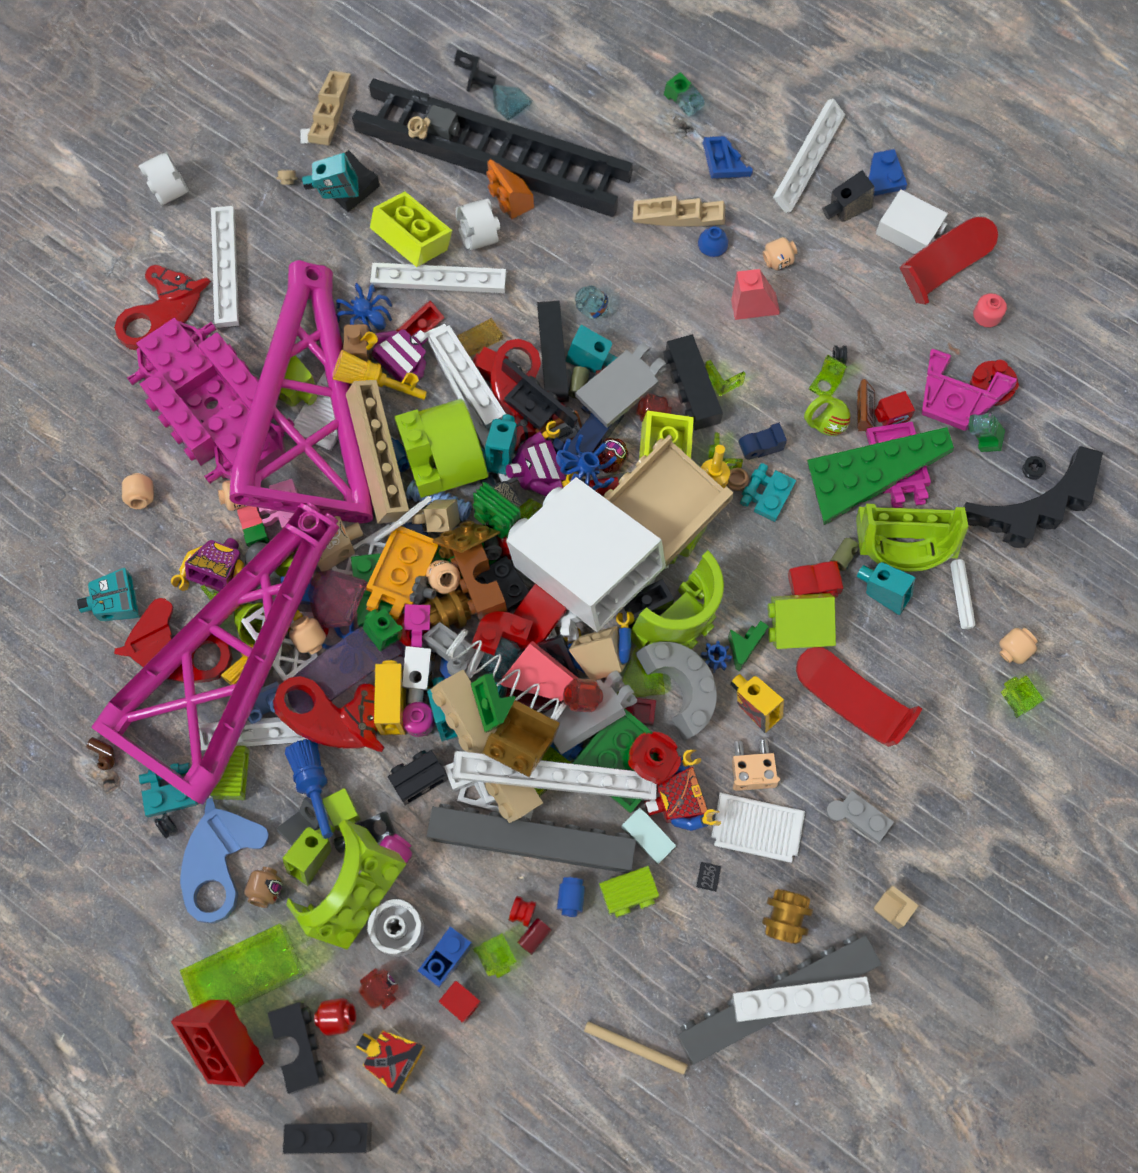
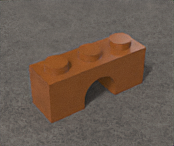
(484, 597)

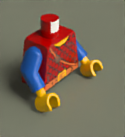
(682, 799)

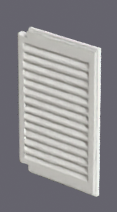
(316, 416)
(758, 827)

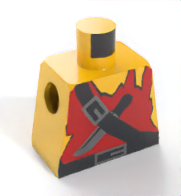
(758, 701)
(390, 1058)

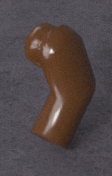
(104, 751)

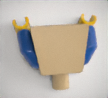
(604, 650)

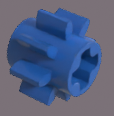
(722, 655)

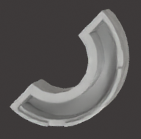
(693, 678)

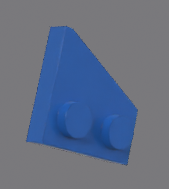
(724, 159)
(886, 173)

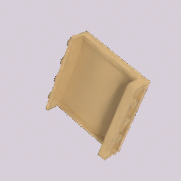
(670, 496)

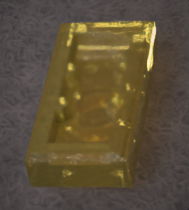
(480, 336)

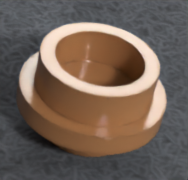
(738, 479)

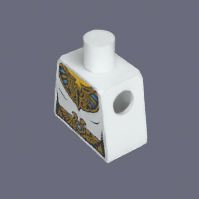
(418, 661)

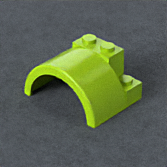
(452, 440)
(687, 616)

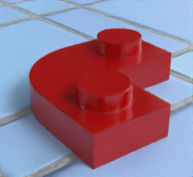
(499, 625)

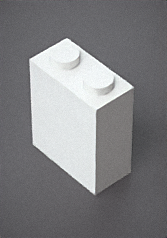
(911, 222)

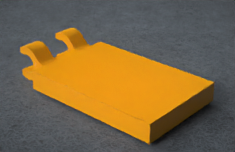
(401, 561)

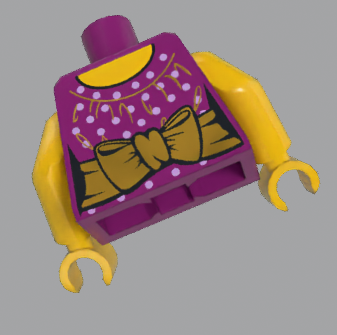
(210, 565)

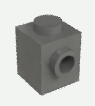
(443, 122)

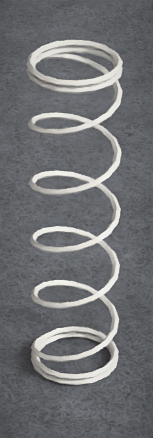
(558, 710)

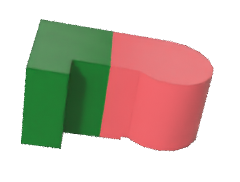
(252, 525)

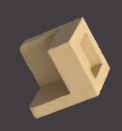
(895, 907)

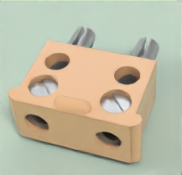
(754, 774)

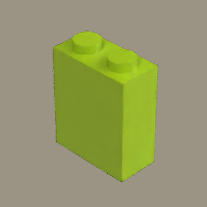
(802, 621)

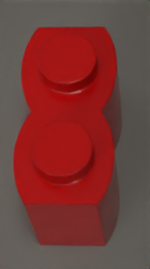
(816, 579)

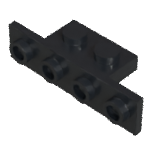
(533, 401)

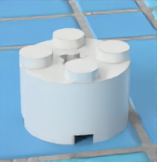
(163, 178)
(477, 224)
(388, 915)

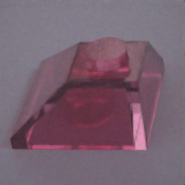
(335, 598)

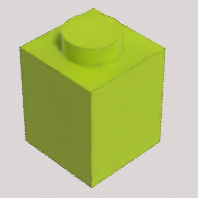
(340, 808)

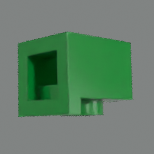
(382, 635)

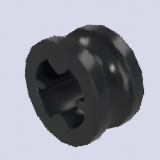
(840, 353)
(1039, 463)
(165, 825)

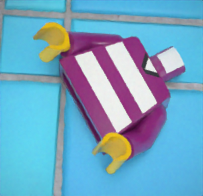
(399, 354)
(537, 464)

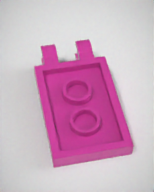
(916, 482)

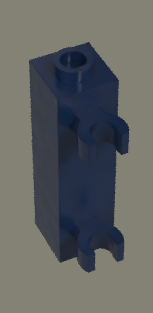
(593, 433)

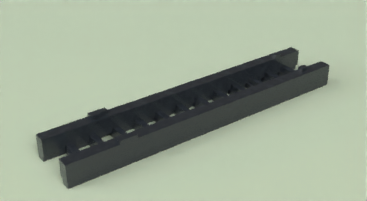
(490, 127)

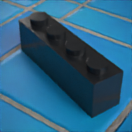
(693, 382)

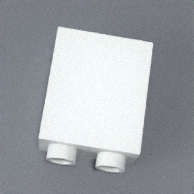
(586, 553)

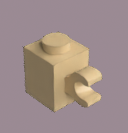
(438, 515)

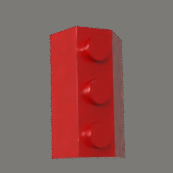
(219, 1043)

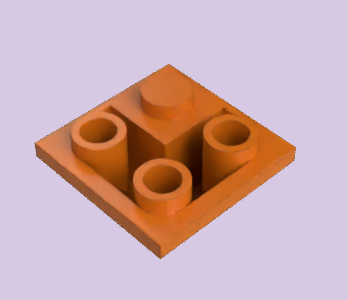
(510, 190)

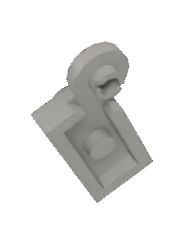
(440, 639)
(860, 815)

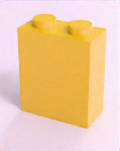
(389, 698)

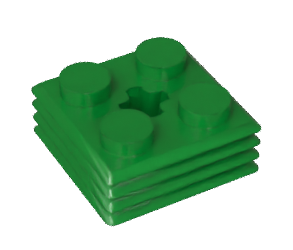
(495, 510)

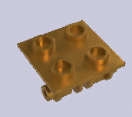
(463, 538)

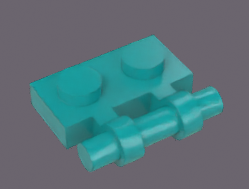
(774, 496)
(164, 798)

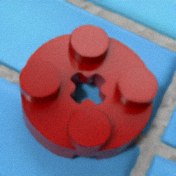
(987, 371)
(648, 768)

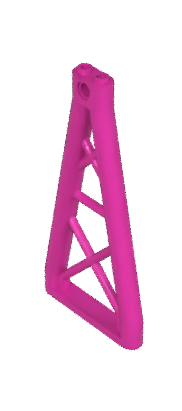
(316, 284)
(208, 771)

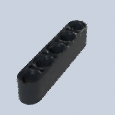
(552, 349)

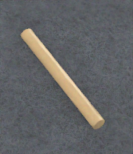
(635, 1048)

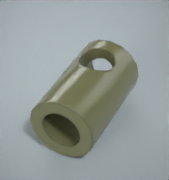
(579, 378)
(845, 553)

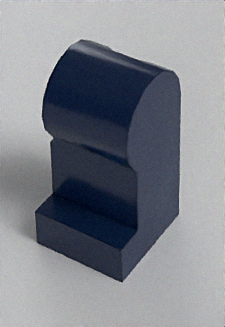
(763, 442)

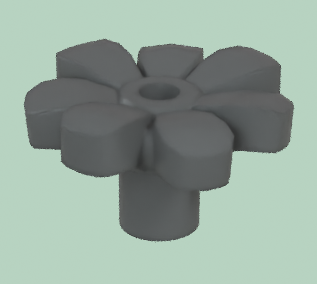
(421, 591)

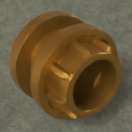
(449, 609)
(787, 916)

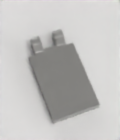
(621, 385)
(579, 726)

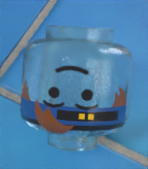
(591, 302)

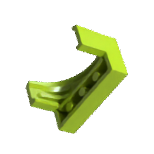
(941, 527)
(354, 894)

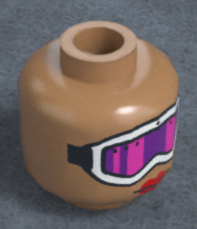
(263, 887)

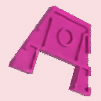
(954, 400)

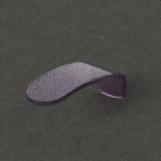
(342, 667)

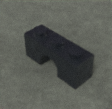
(305, 1069)
(327, 1138)

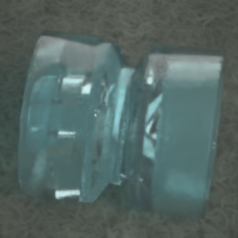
(508, 652)

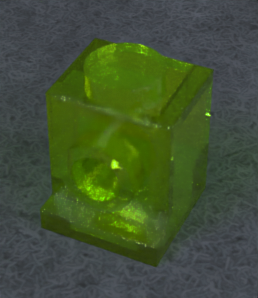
(1029, 695)
(498, 946)

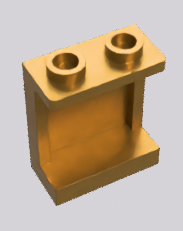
(521, 739)

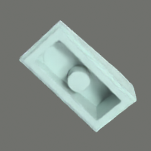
(648, 835)

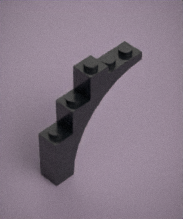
(1047, 510)

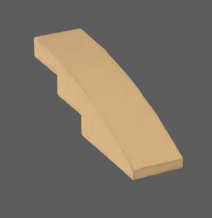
(329, 107)
(671, 212)

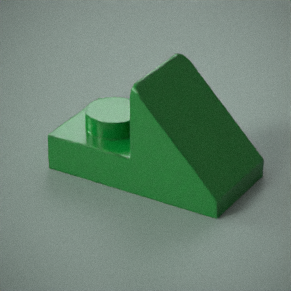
(743, 648)
(489, 704)

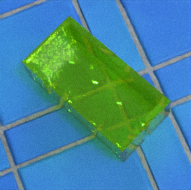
(244, 969)

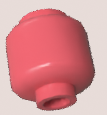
(989, 310)

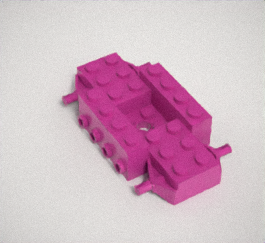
(186, 374)

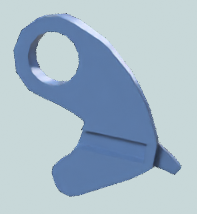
(205, 856)

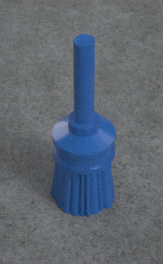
(310, 778)

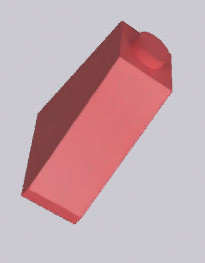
(753, 296)
(541, 669)

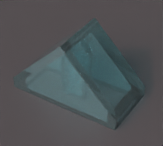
(509, 101)

